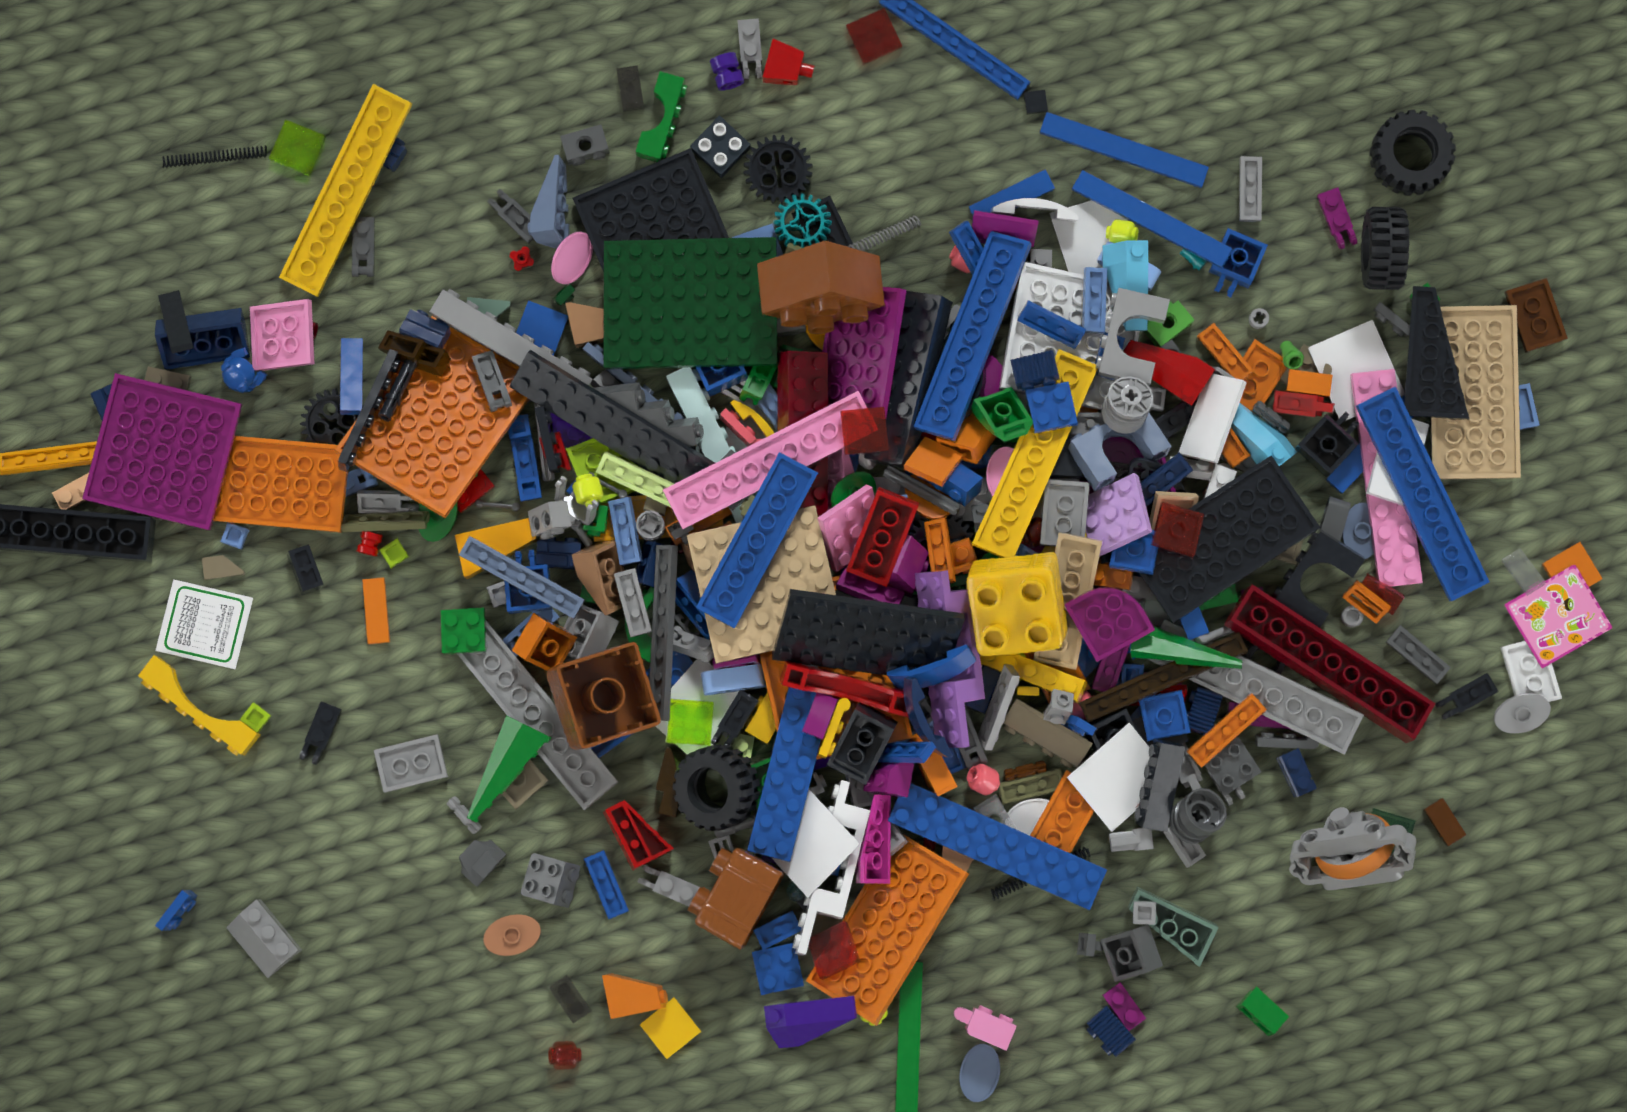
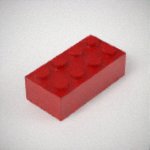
(882, 536)

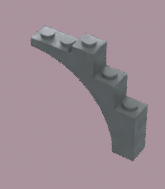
(657, 413)

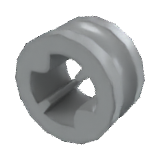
(1255, 324)

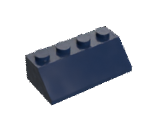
(212, 336)

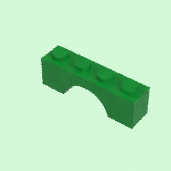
(653, 143)

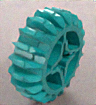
(811, 220)

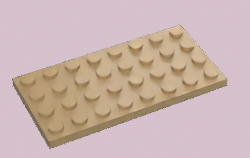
(1487, 368)

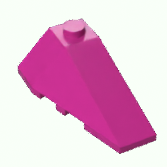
(874, 854)

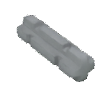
(462, 813)

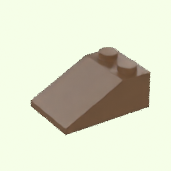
(596, 571)

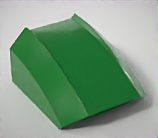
(1002, 414)

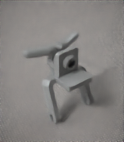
(578, 512)

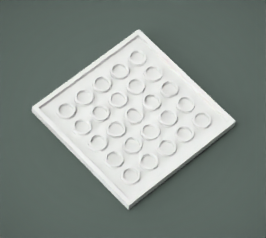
(1063, 295)

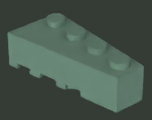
(1180, 927)

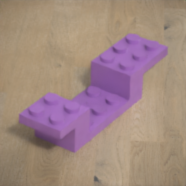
(949, 696)

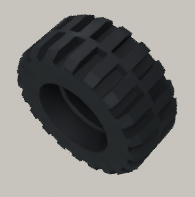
(1425, 128)
(1385, 248)
(692, 792)

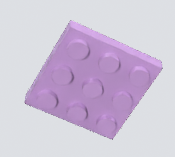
(1117, 514)

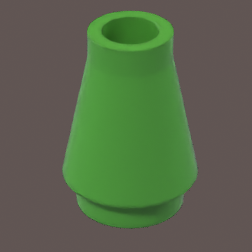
(1291, 355)

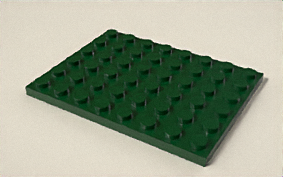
(686, 303)

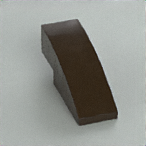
(409, 348)
(665, 784)

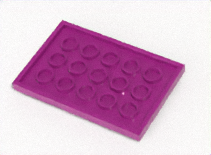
(865, 353)

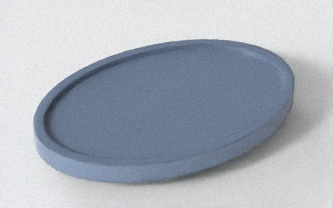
(1358, 530)
(979, 1072)

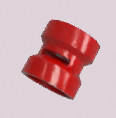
(369, 543)

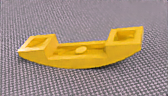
(746, 412)

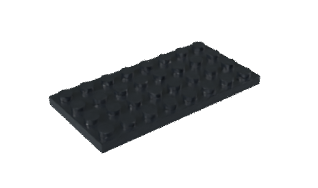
(1240, 532)
(863, 633)

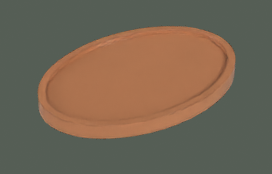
(512, 935)

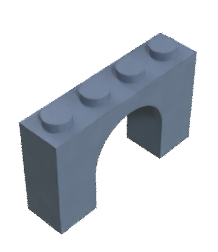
(1094, 464)

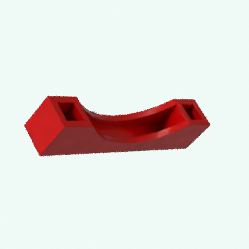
(832, 683)

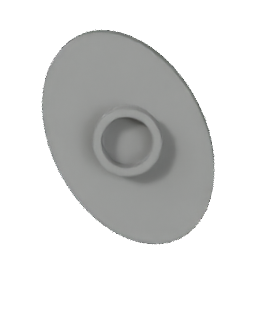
(1522, 713)

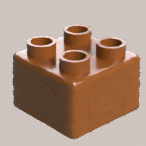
(603, 696)
(737, 897)

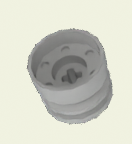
(1127, 404)

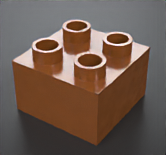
(821, 286)

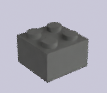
(1131, 952)

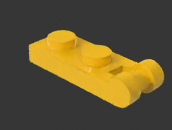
(834, 727)

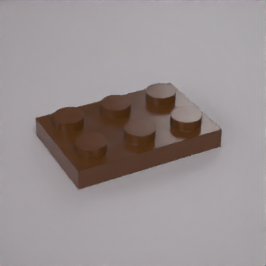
(1537, 315)

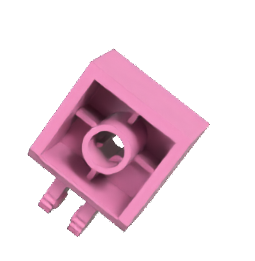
(987, 1027)

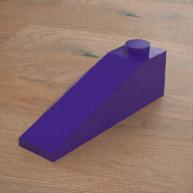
(803, 1021)

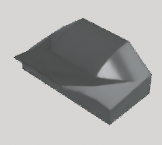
(480, 860)

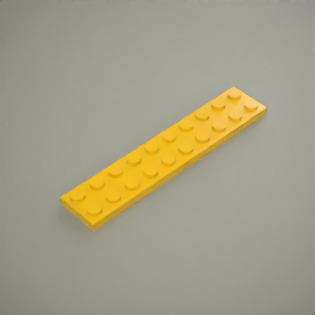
(345, 190)
(1030, 469)

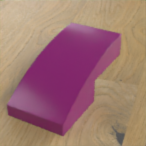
(819, 715)

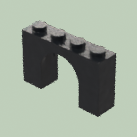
(1321, 549)

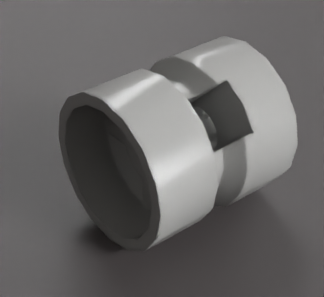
(650, 525)

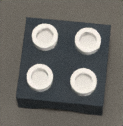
(720, 146)

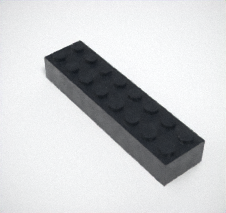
(917, 357)
(76, 533)

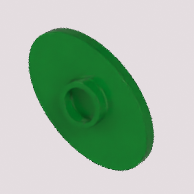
(851, 484)
(438, 526)

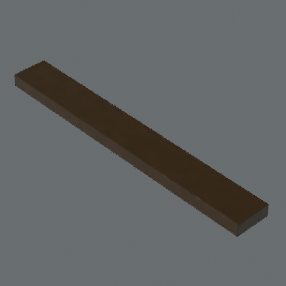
(1154, 681)

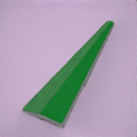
(1169, 646)
(511, 752)

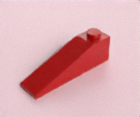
(1173, 370)

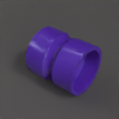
(727, 73)

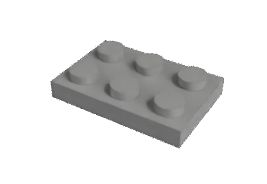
(1064, 510)
(410, 763)

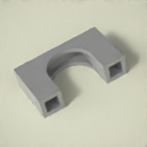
(1129, 306)

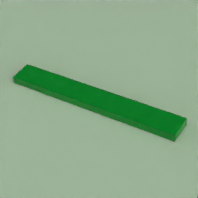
(909, 1041)

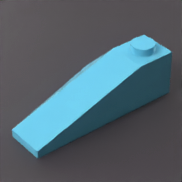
(1128, 270)
(1260, 437)

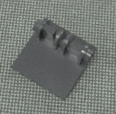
(1232, 766)

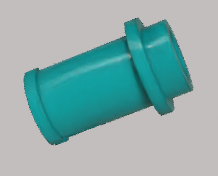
(1197, 262)

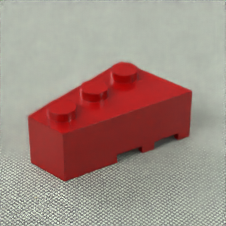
(635, 836)

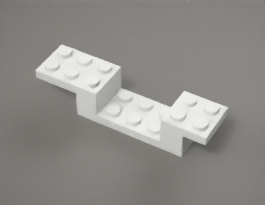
(824, 901)

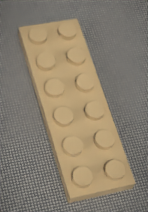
(1077, 569)

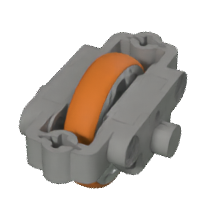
(1352, 851)

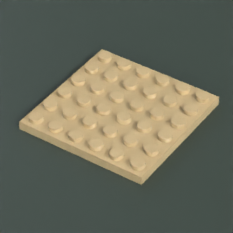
(796, 565)

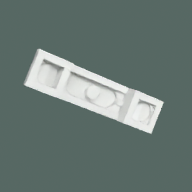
(1061, 211)

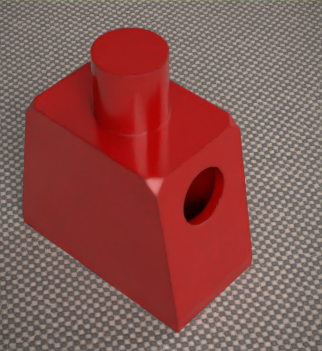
(785, 65)

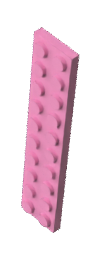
(746, 469)
(1392, 531)

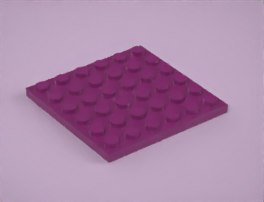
(162, 451)

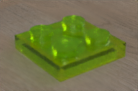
(297, 147)
(690, 722)

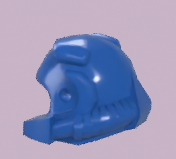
(239, 373)

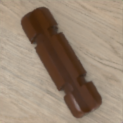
(1025, 770)

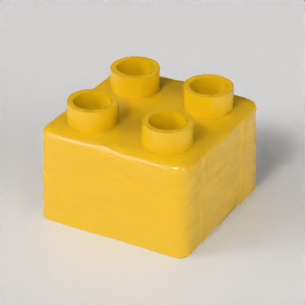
(1017, 604)

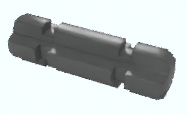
(1271, 417)

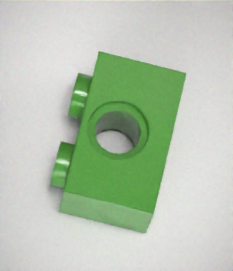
(1180, 318)

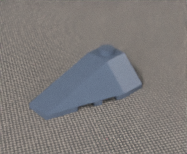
(548, 214)

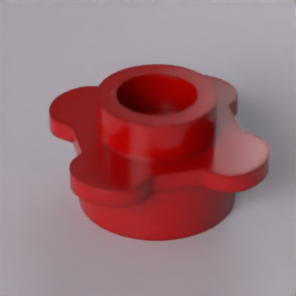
(518, 264)

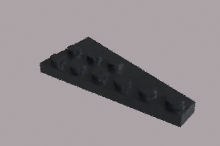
(1431, 372)

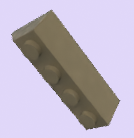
(1053, 738)

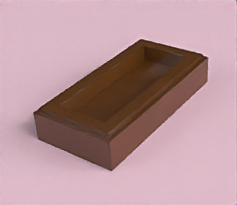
(1444, 822)

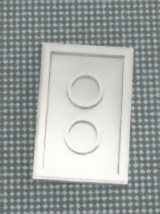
(1527, 674)

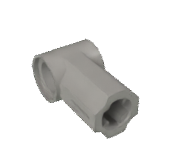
(1134, 840)

